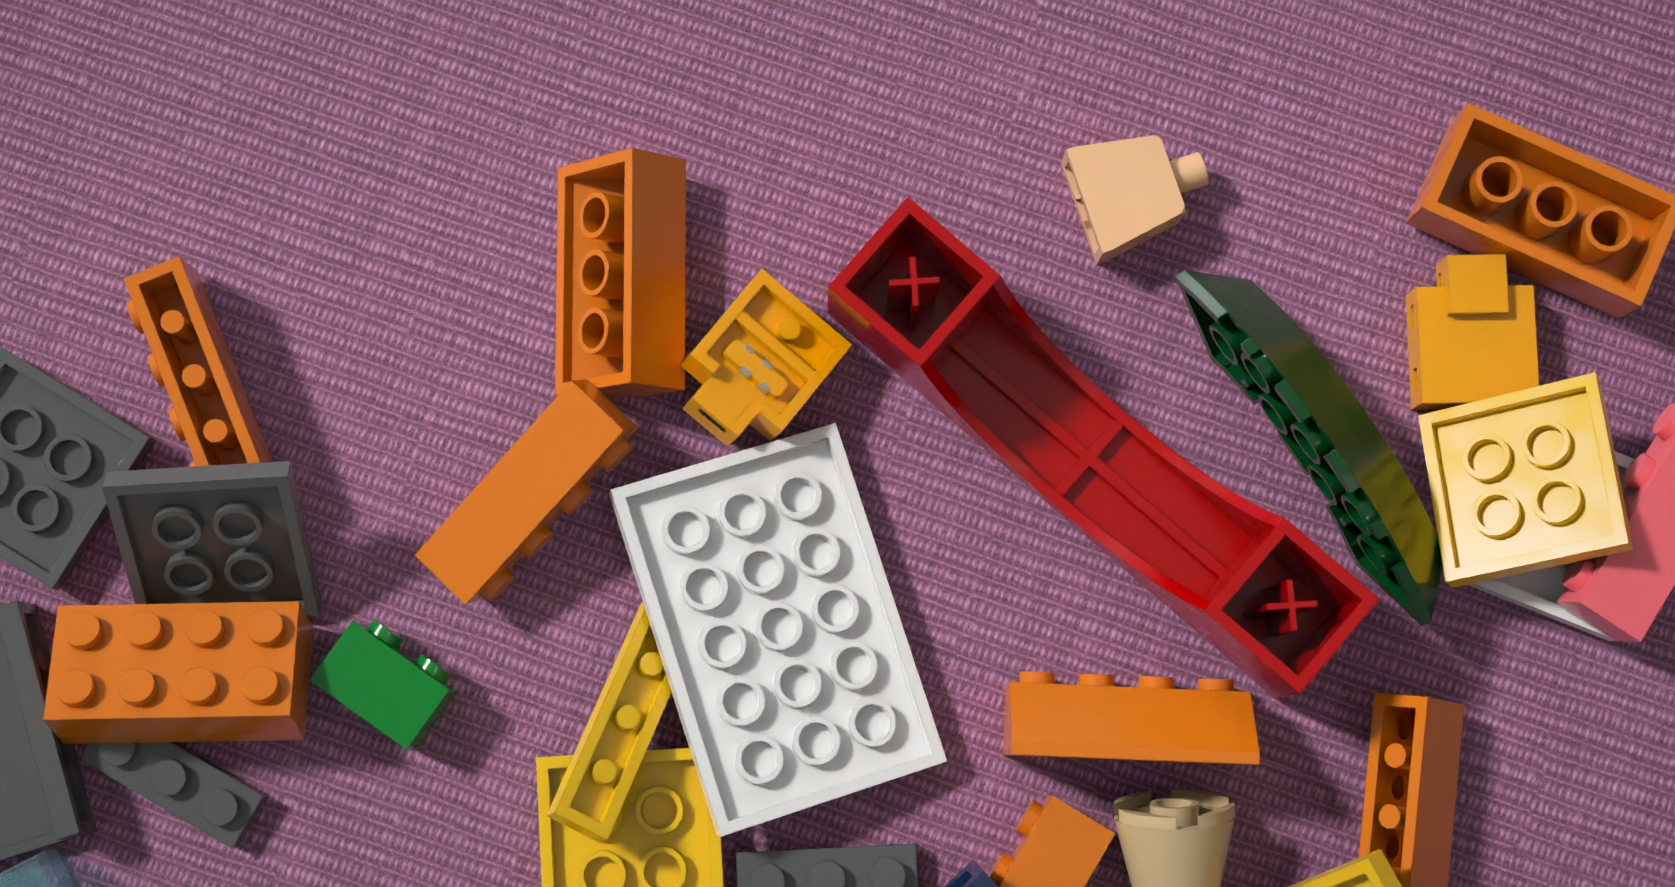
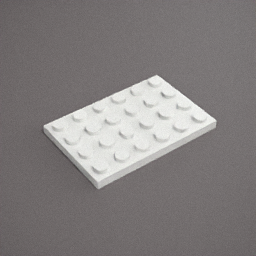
(776, 628)

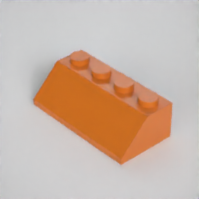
(621, 273)
(1129, 722)

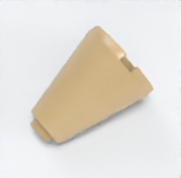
(1175, 838)

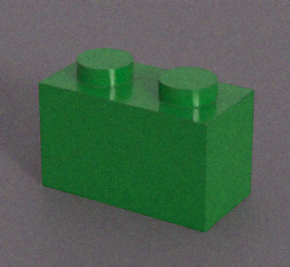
(385, 684)

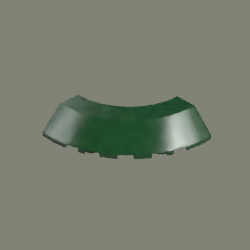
(1324, 433)

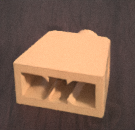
(1129, 191)

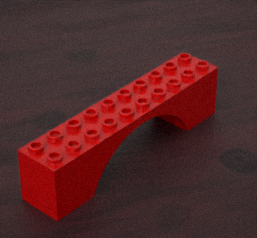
(1197, 546)

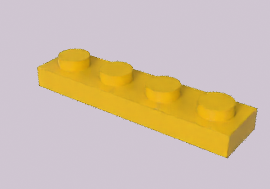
(614, 736)

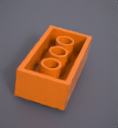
(1546, 209)
(179, 672)

